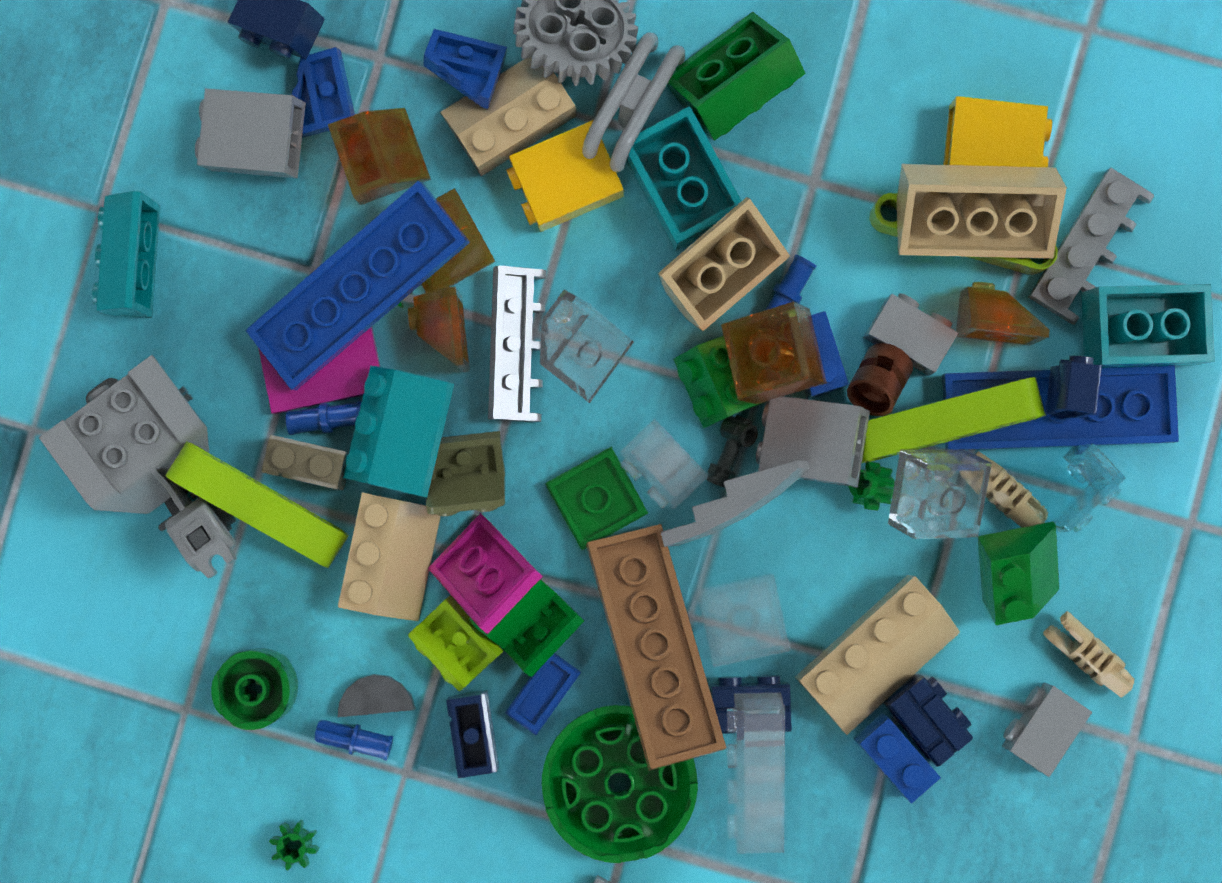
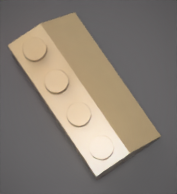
(979, 210)
(878, 653)

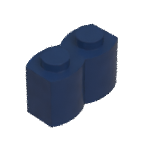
(1073, 388)

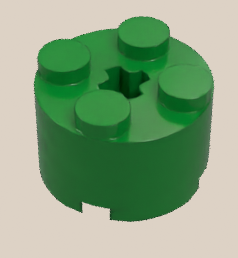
(245, 707)

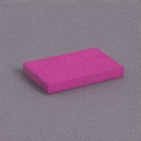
(337, 381)
(484, 573)

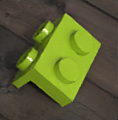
(454, 644)

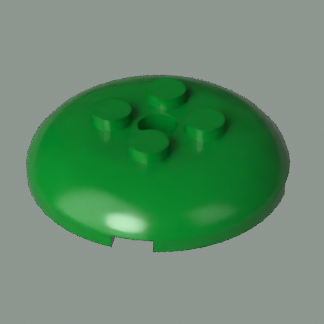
(609, 822)

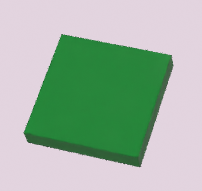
(596, 498)

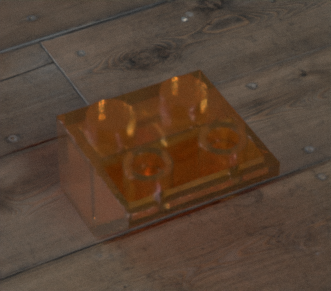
(378, 153)

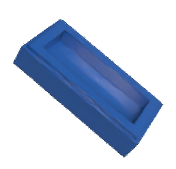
(543, 693)

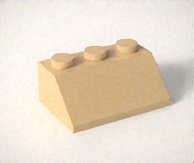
(519, 115)
(723, 265)
(389, 558)

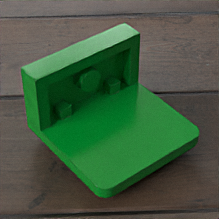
(710, 382)
(535, 627)

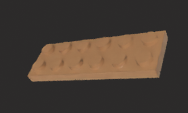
(655, 647)

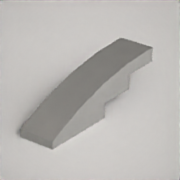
(743, 498)

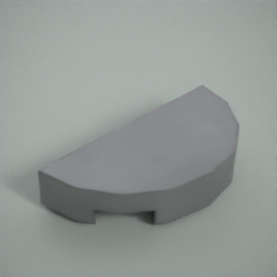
(375, 695)

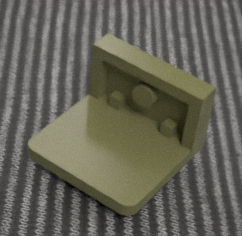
(467, 475)

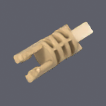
(1012, 497)
(1091, 655)

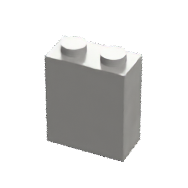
(250, 133)
(816, 432)

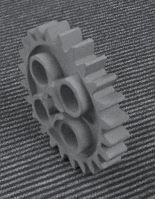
(576, 36)

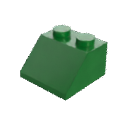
(1018, 571)

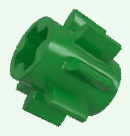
(874, 486)
(295, 855)

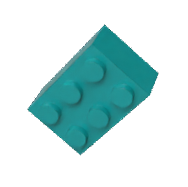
(682, 177)
(1148, 325)

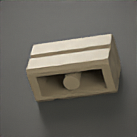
(305, 462)

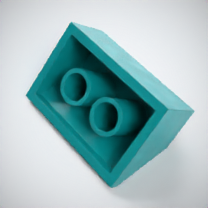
(127, 255)
(398, 430)

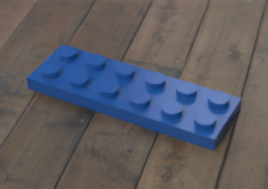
(357, 285)
(1132, 408)

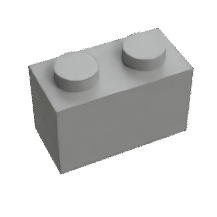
(915, 332)
(1045, 728)

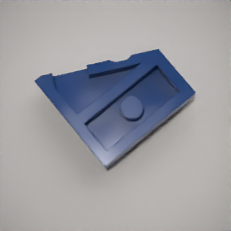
(466, 64)
(324, 90)

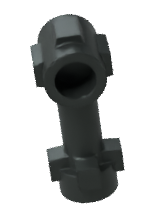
(738, 432)

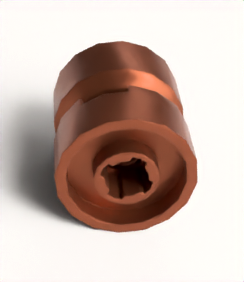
(880, 379)

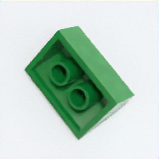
(736, 75)

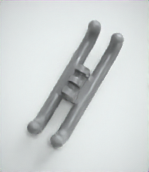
(634, 97)

